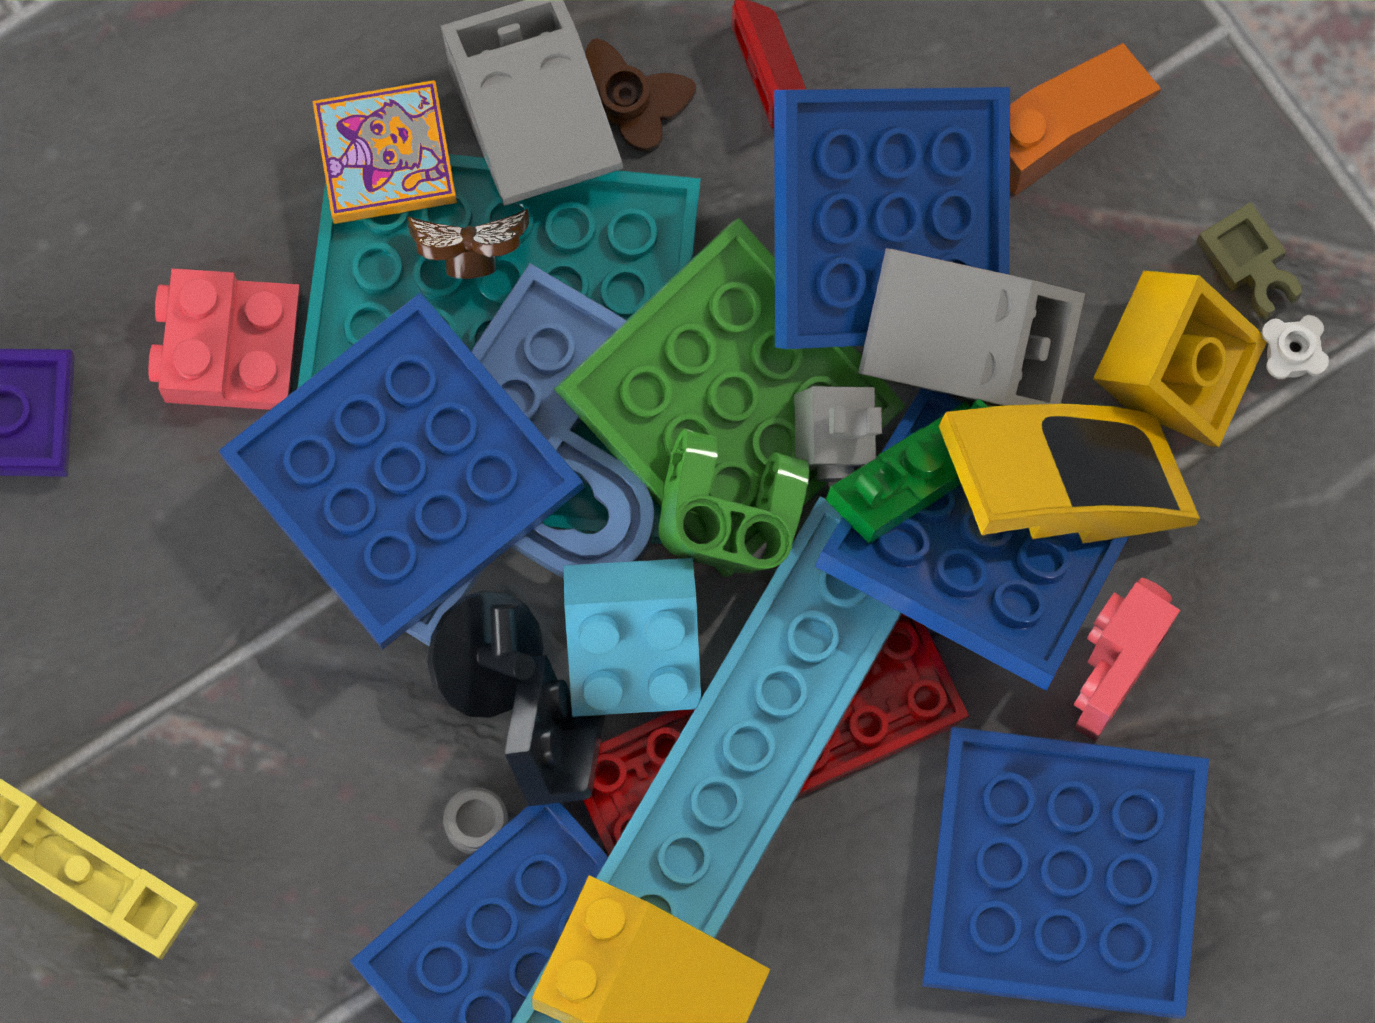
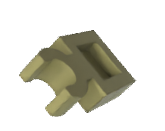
(1247, 251)

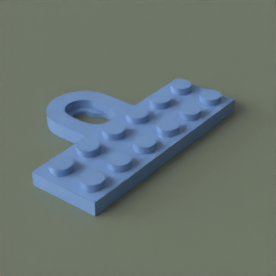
(529, 350)

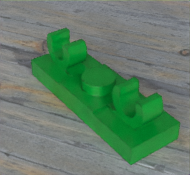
(897, 482)

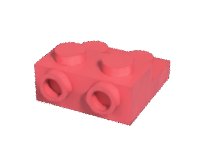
(225, 340)
(1125, 642)

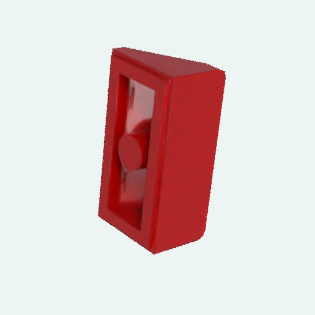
(765, 52)

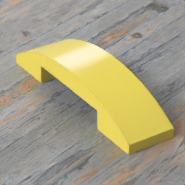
(90, 874)

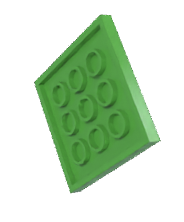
(709, 365)

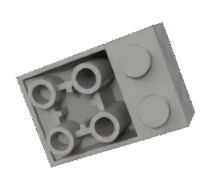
(530, 98)
(970, 331)

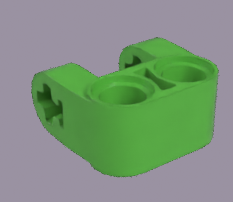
(726, 522)

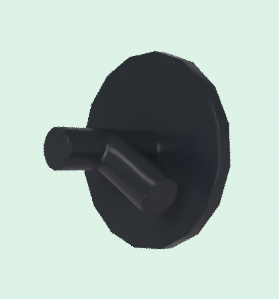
(482, 652)

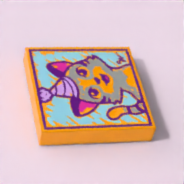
(384, 152)

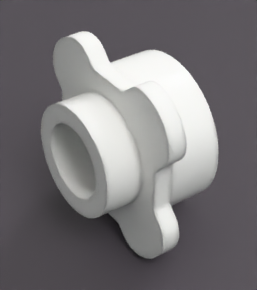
(1286, 363)

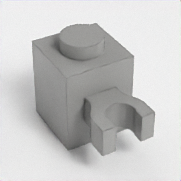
(836, 429)

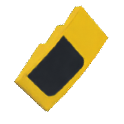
(1067, 470)

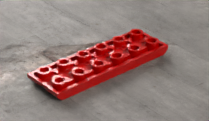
(896, 707)

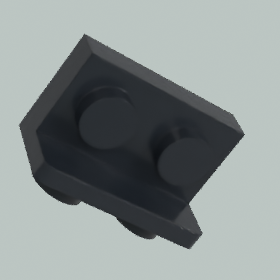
(546, 746)

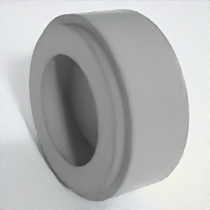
(474, 818)

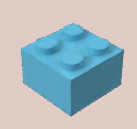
(632, 637)

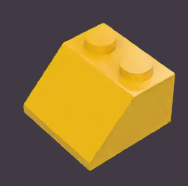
(1181, 355)

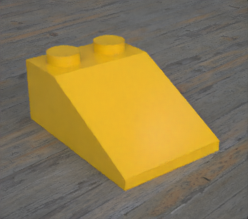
(642, 966)

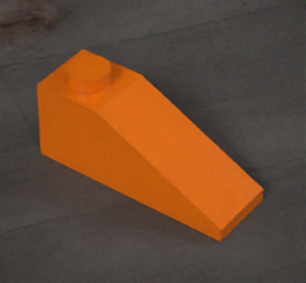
(1073, 111)

